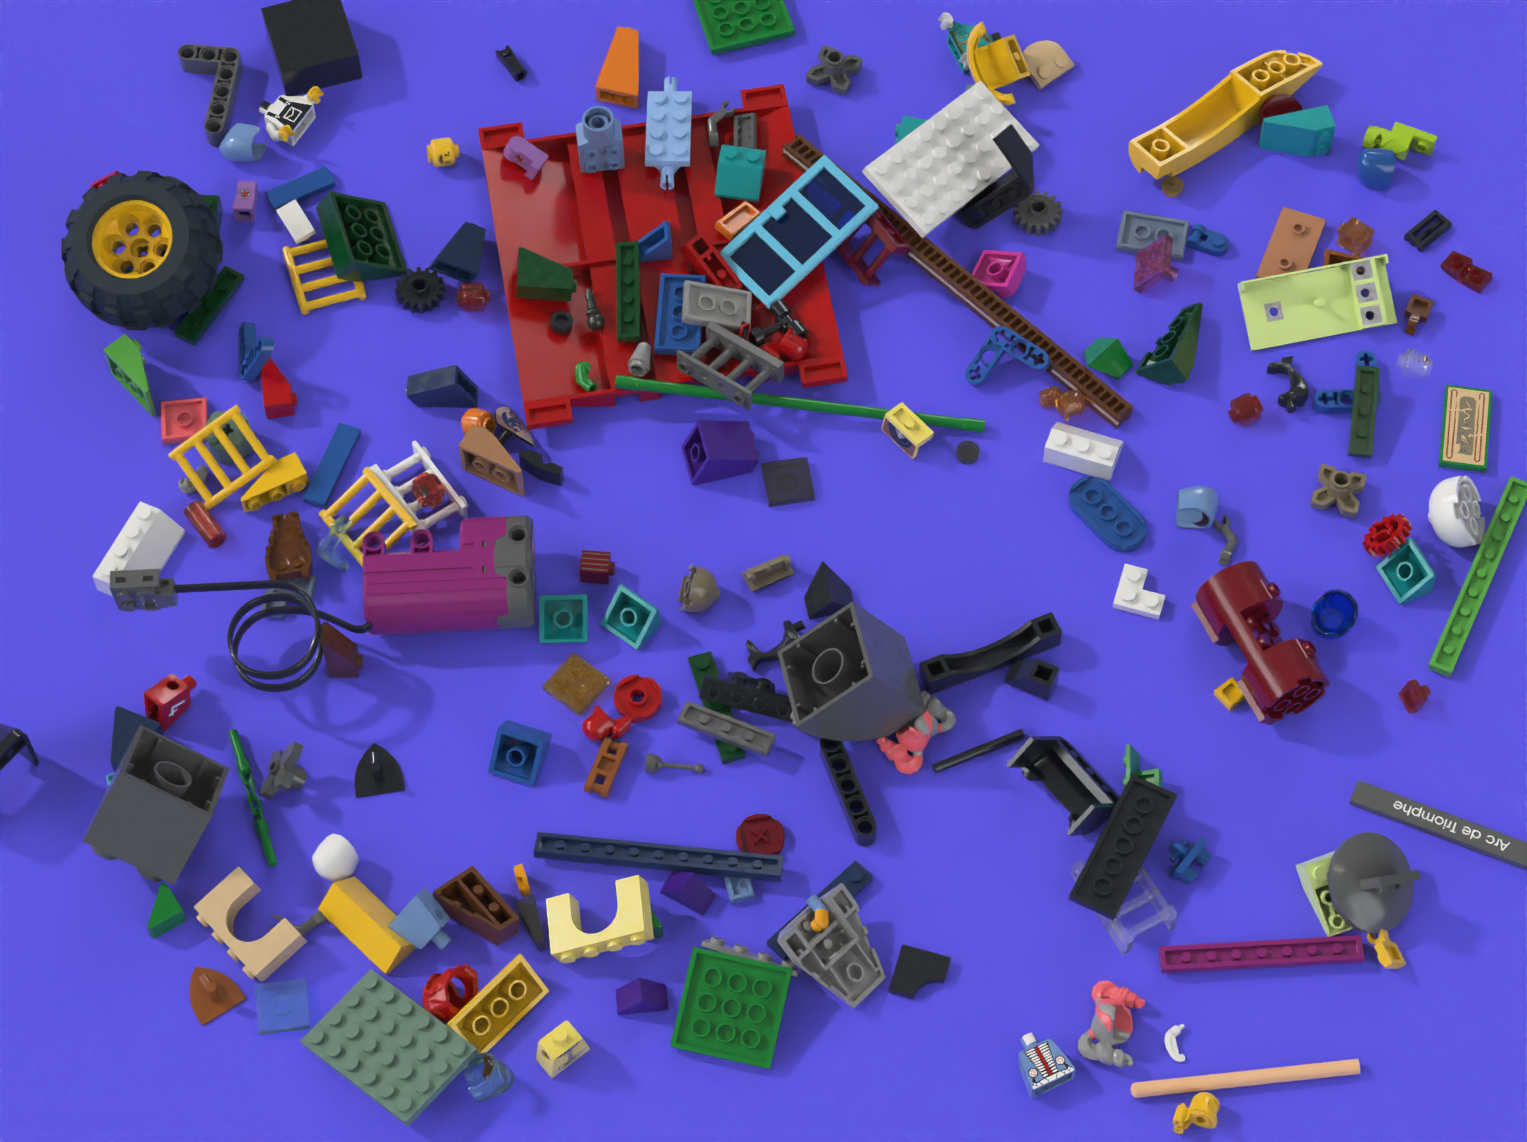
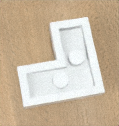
(1132, 597)

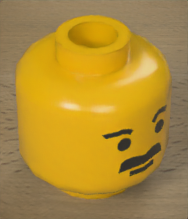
(442, 152)

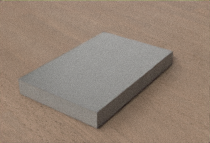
(717, 304)

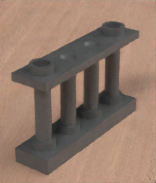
(732, 347)

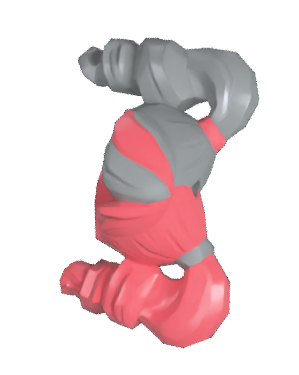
(916, 735)
(1110, 1024)

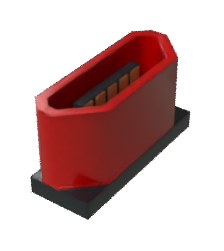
(744, 330)

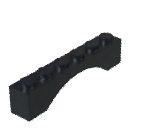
(953, 669)

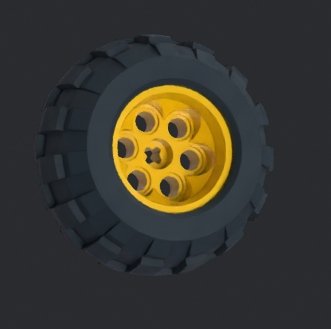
(105, 224)

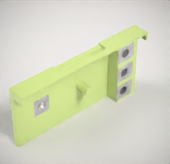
(1317, 302)

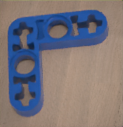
(999, 349)
(252, 352)
(1329, 395)

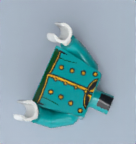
(957, 39)

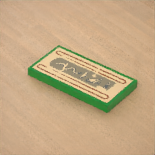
(1465, 428)

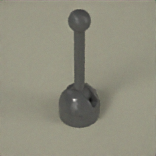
(654, 764)

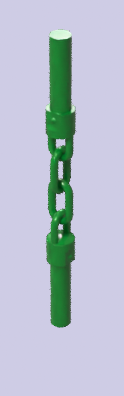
(261, 825)

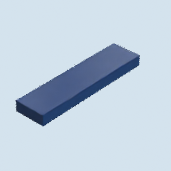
(332, 465)

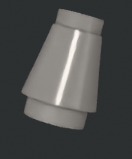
(640, 360)

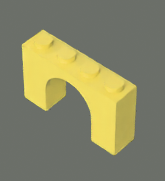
(630, 926)

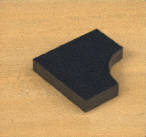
(916, 969)

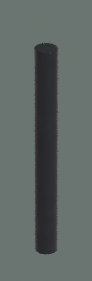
(977, 751)

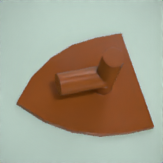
(212, 994)

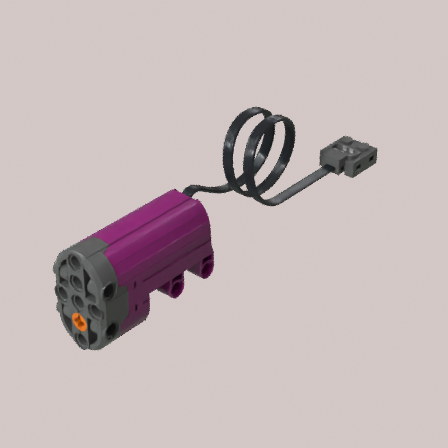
(418, 591)

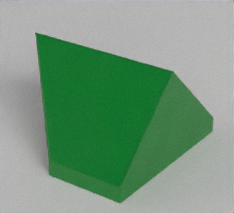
(1108, 357)

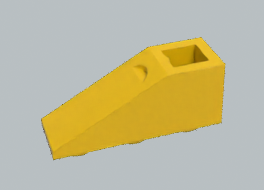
(279, 480)

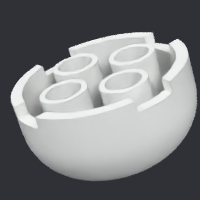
(1455, 511)

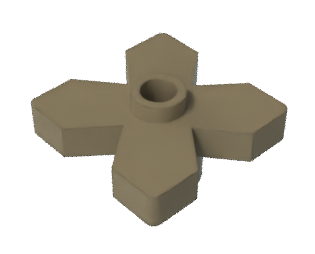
(1338, 489)

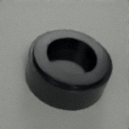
(561, 322)

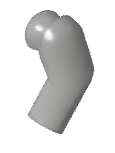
(186, 485)

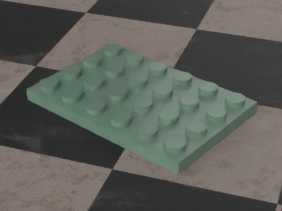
(389, 1047)

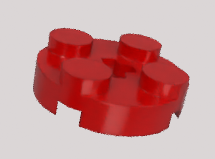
(638, 711)

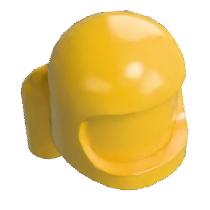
(1200, 1112)

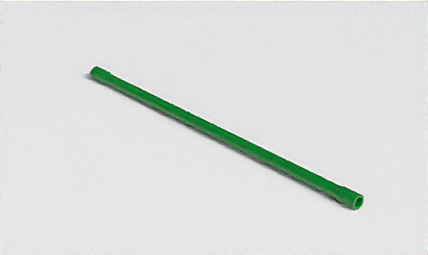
(634, 383)

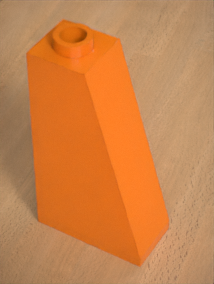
(620, 72)

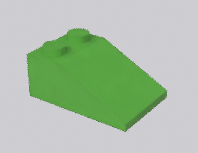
(128, 369)

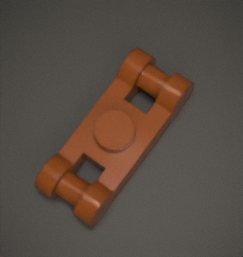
(606, 767)

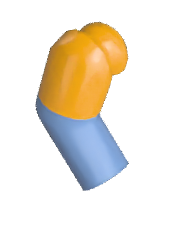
(821, 913)

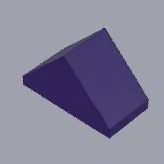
(688, 891)
(641, 997)

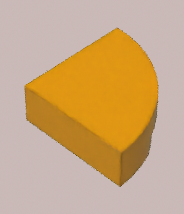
(521, 880)

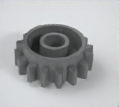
(1038, 213)

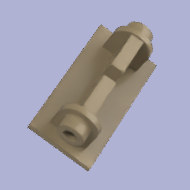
(768, 572)

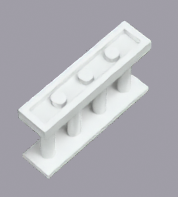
(421, 455)

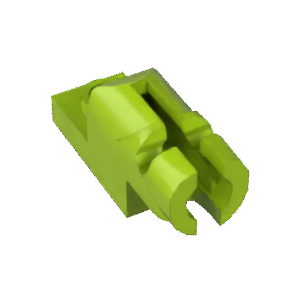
(1400, 140)

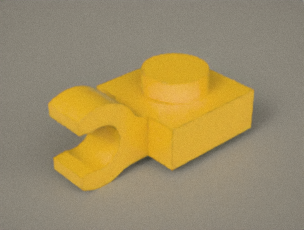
(1388, 951)

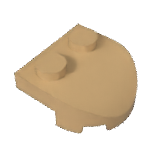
(1046, 62)

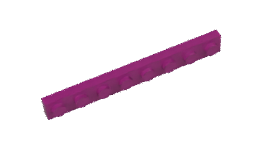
(1261, 954)

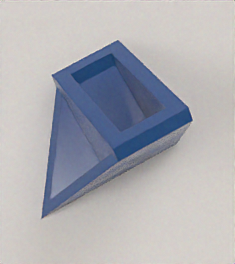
(656, 244)

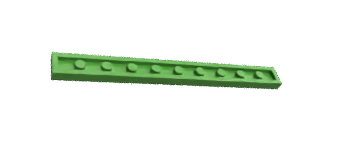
(1479, 577)

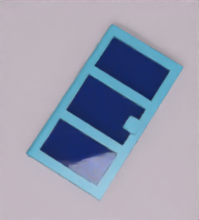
(798, 231)

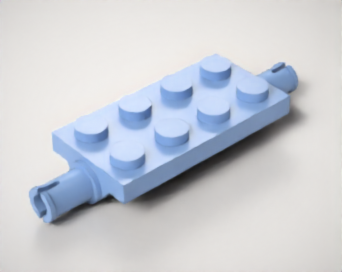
(668, 131)

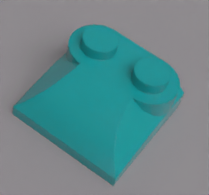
(563, 618)

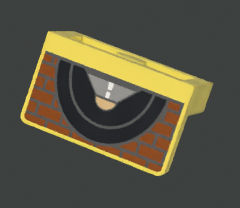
(906, 429)

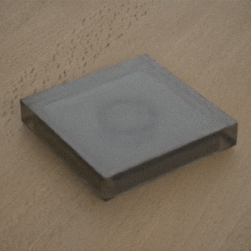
(787, 481)

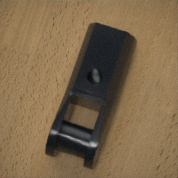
(512, 64)

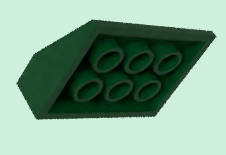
(360, 238)

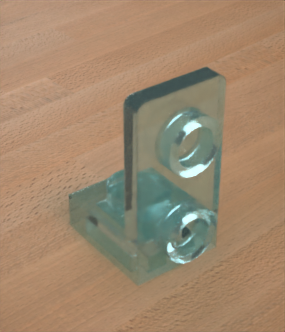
(327, 545)

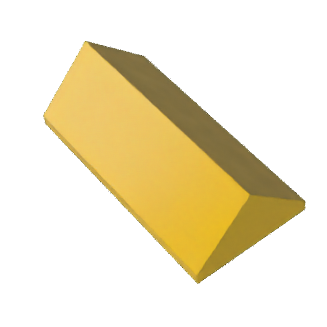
(365, 923)
(499, 1005)

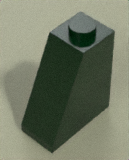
(543, 278)

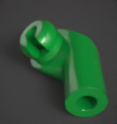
(582, 379)

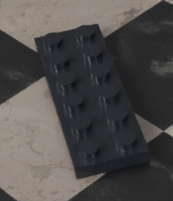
(1122, 847)

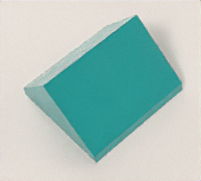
(1407, 573)
(631, 617)

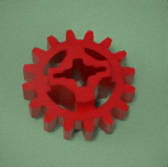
(1387, 535)

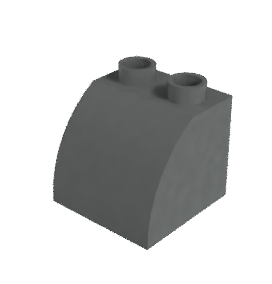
(851, 678)
(156, 806)

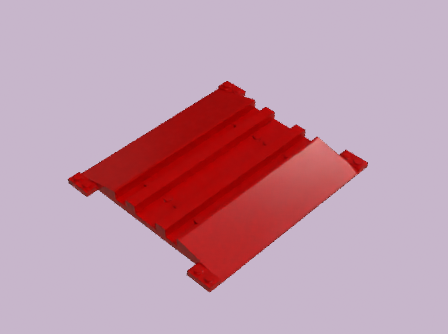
(583, 216)

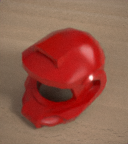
(441, 995)

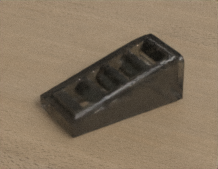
(528, 914)

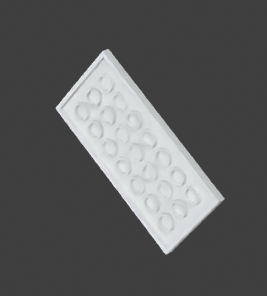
(946, 160)

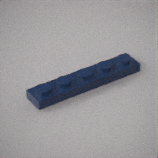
(854, 879)

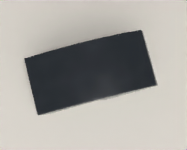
(548, 472)

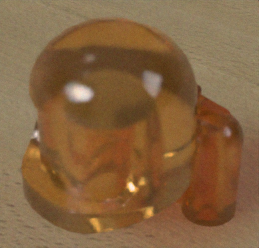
(1067, 403)

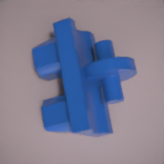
(1195, 852)

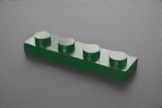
(213, 302)
(1363, 411)

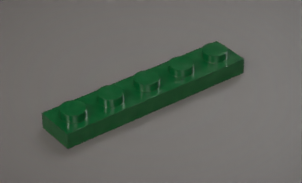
(628, 292)
(702, 665)

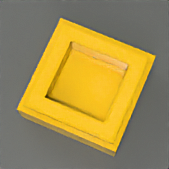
(1229, 694)

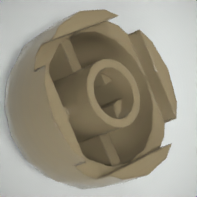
(698, 590)

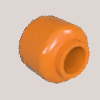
(479, 418)

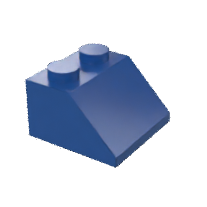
(519, 752)

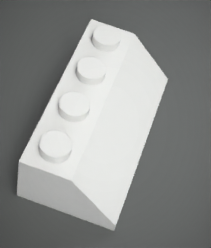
(142, 544)

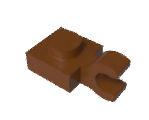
(1417, 310)

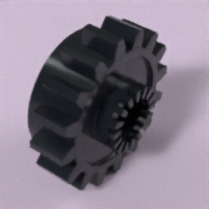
(420, 290)

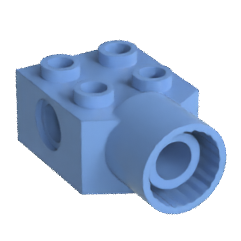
(599, 141)

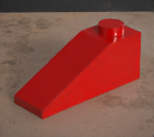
(708, 261)
(277, 392)

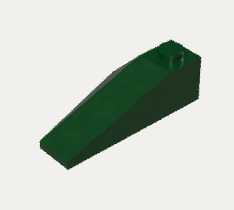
(1176, 350)

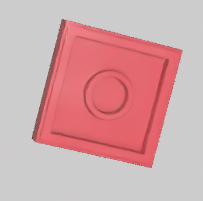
(182, 419)

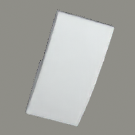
(296, 221)

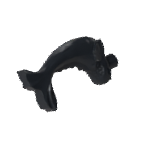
(1299, 389)
(790, 634)

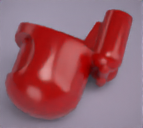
(791, 346)
(600, 725)

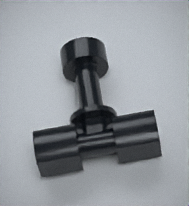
(782, 323)

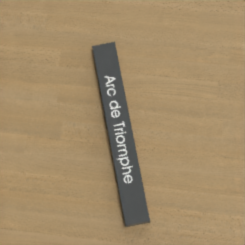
(1440, 824)

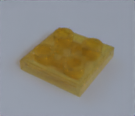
(576, 684)

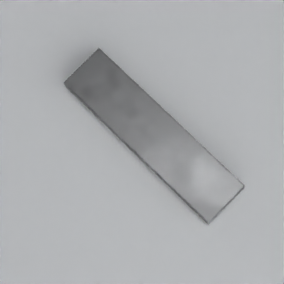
(726, 729)

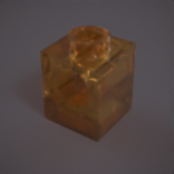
(1354, 236)

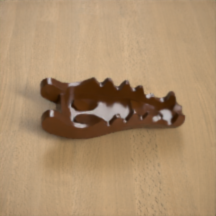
(288, 549)

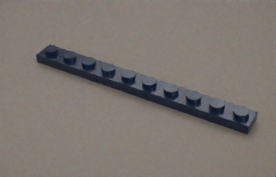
(659, 856)

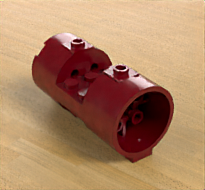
(1279, 674)

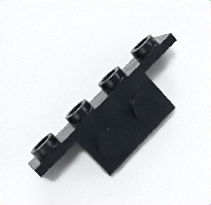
(747, 694)

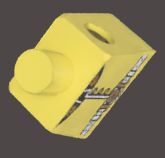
(562, 1047)

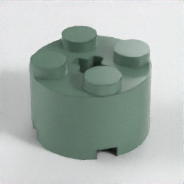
(235, 437)

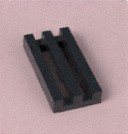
(1431, 238)

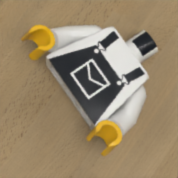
(290, 115)

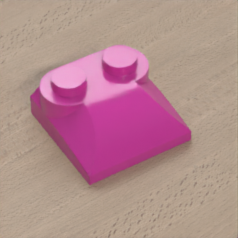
(1000, 271)

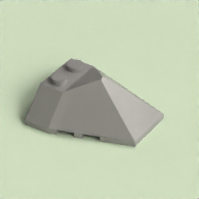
(840, 953)

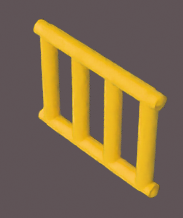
(299, 289)
(215, 427)
(381, 492)

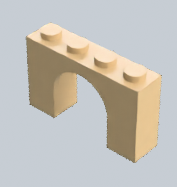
(258, 956)

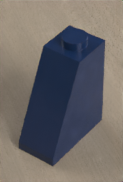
(462, 254)
(442, 388)
(124, 729)

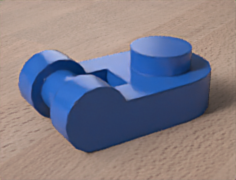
(1215, 244)

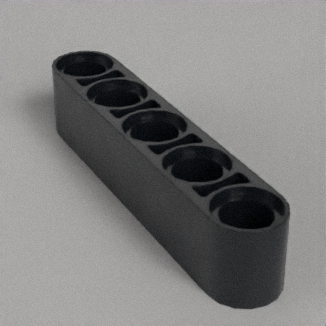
(849, 799)

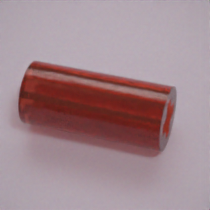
(205, 524)

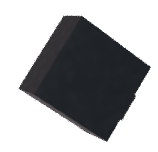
(311, 44)

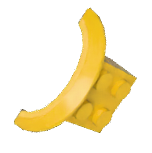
(996, 63)

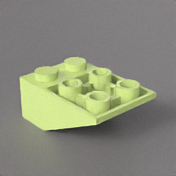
(1315, 884)

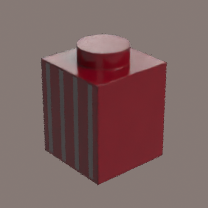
(596, 567)

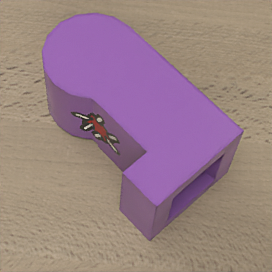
(525, 155)
(246, 200)

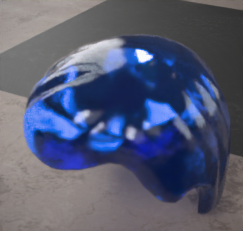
(1334, 614)

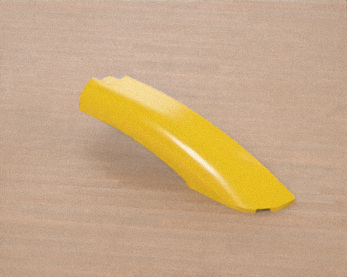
(1220, 114)

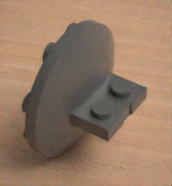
(1371, 882)

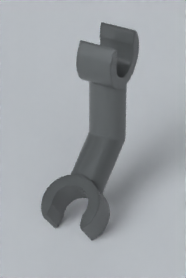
(715, 118)
(1226, 553)
(314, 921)

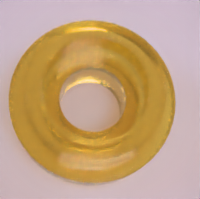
(1172, 191)

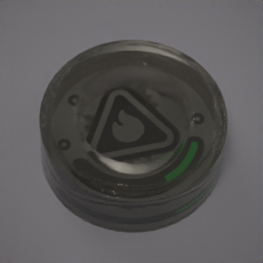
(967, 452)

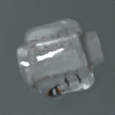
(1414, 364)

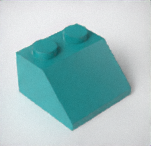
(740, 173)

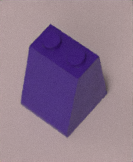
(719, 450)

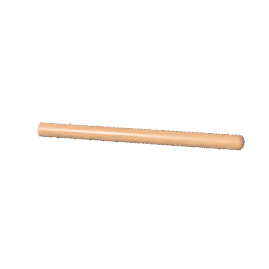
(1245, 1078)

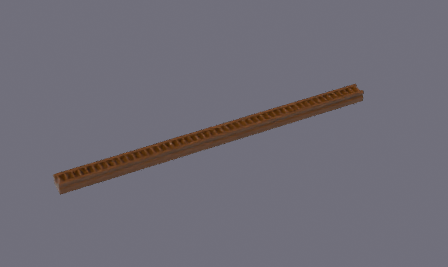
(985, 302)

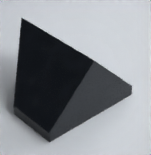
(826, 593)

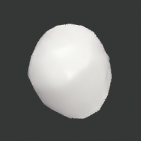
(335, 858)

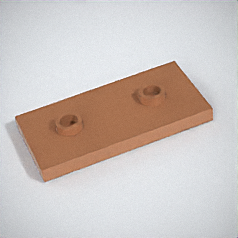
(1291, 243)

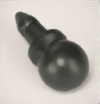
(595, 320)

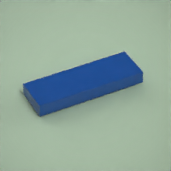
(301, 188)

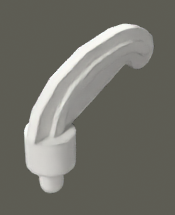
(1171, 1045)

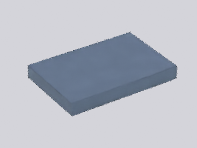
(1142, 229)

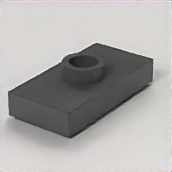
(745, 130)

